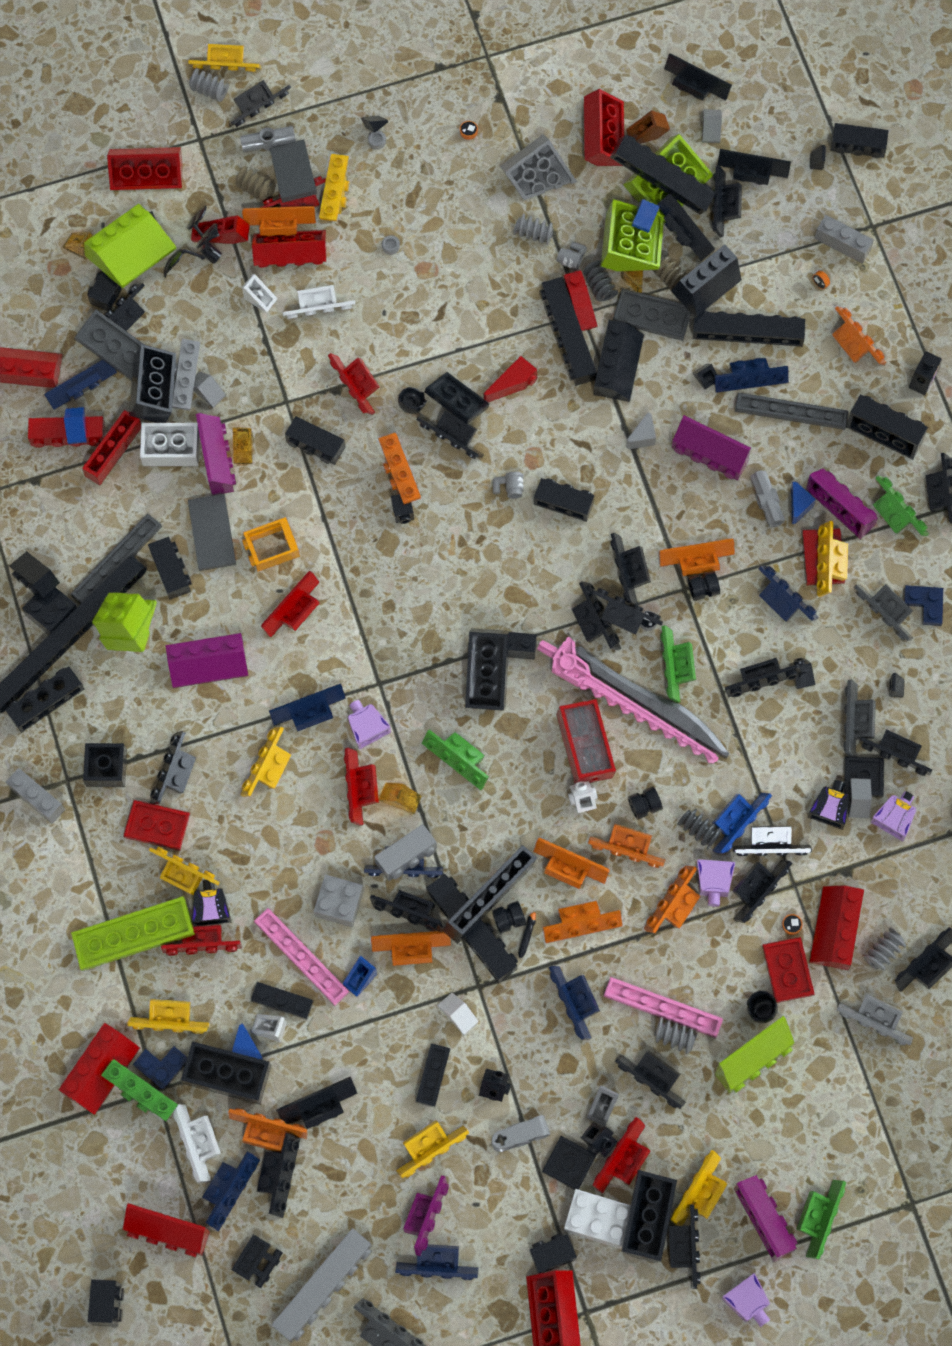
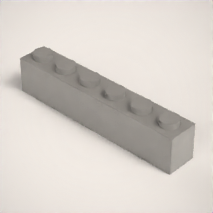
(322, 1285)

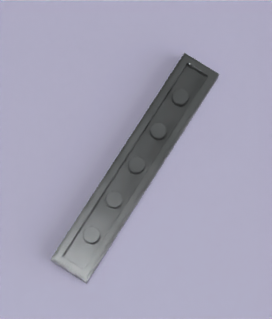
(791, 411)
(130, 545)

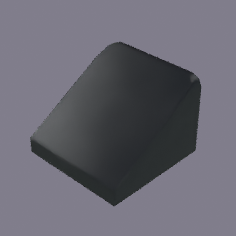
(374, 123)
(817, 158)
(705, 375)
(896, 686)

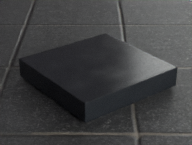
(865, 769)
(569, 1163)

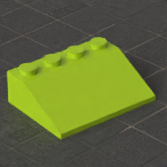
(677, 153)
(129, 246)
(627, 246)
(755, 1056)

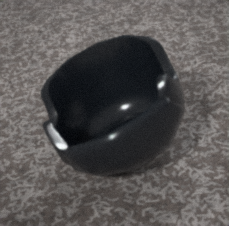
(411, 400)
(762, 1006)

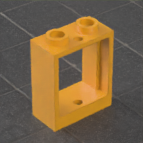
(265, 530)

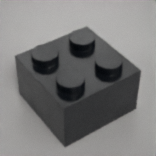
(49, 610)
(105, 765)
(105, 1303)

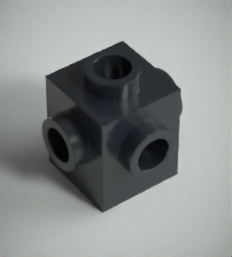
(494, 1085)
(602, 1142)

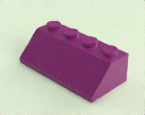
(711, 448)
(215, 454)
(841, 502)
(207, 660)
(765, 1217)

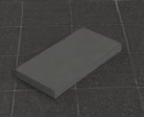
(293, 171)
(652, 314)
(109, 343)
(211, 532)

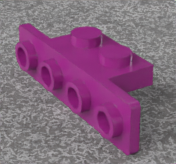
(422, 1215)

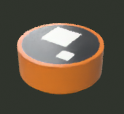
(468, 130)
(821, 279)
(792, 924)

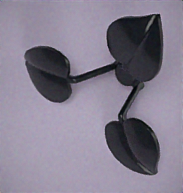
(208, 250)

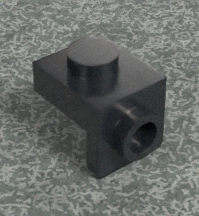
(807, 677)

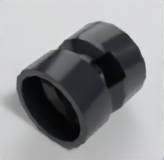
(704, 585)
(646, 802)
(507, 917)

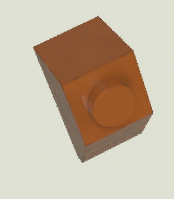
(649, 127)

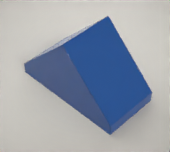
(645, 215)
(75, 425)
(801, 502)
(360, 976)
(244, 1044)

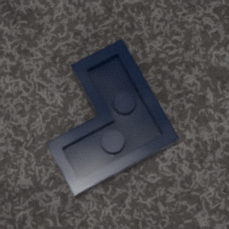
(930, 599)
(161, 1071)

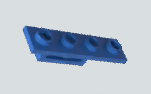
(736, 817)

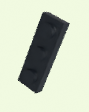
(282, 1000)
(433, 1075)

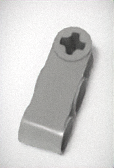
(521, 1134)

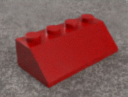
(602, 127)
(145, 168)
(292, 249)
(29, 367)
(837, 926)
(84, 1082)
(165, 1230)
(553, 1309)

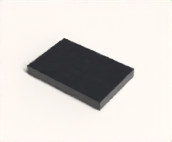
(456, 398)

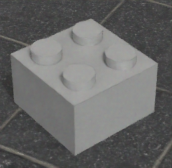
(338, 900)

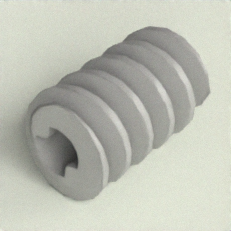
(208, 87)
(534, 228)
(884, 949)
(675, 1036)

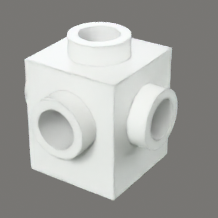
(583, 796)

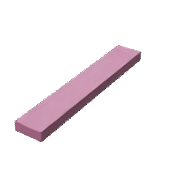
(301, 956)
(663, 1007)

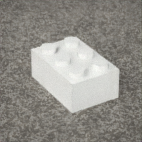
(169, 444)
(597, 1218)

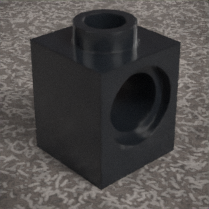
(402, 512)

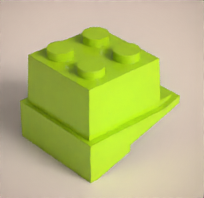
(124, 621)

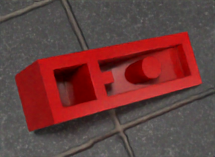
(230, 230)
(580, 300)
(513, 380)

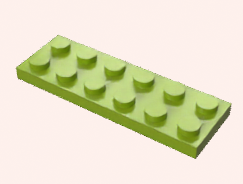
(132, 933)

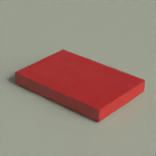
(810, 547)
(156, 825)
(788, 970)

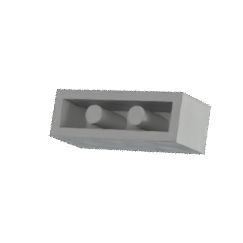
(844, 239)
(35, 796)
(406, 853)

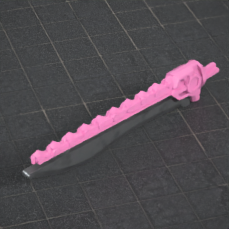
(572, 665)

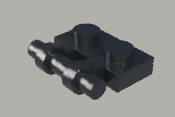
(251, 1258)

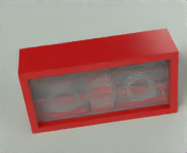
(586, 741)

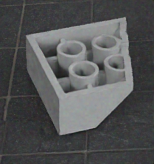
(537, 169)

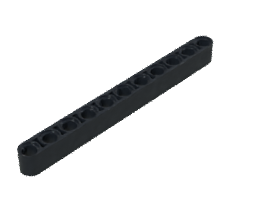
(67, 633)

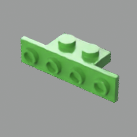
(895, 511)
(679, 663)
(458, 755)
(140, 1091)
(819, 1216)

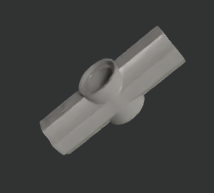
(257, 140)
(767, 498)

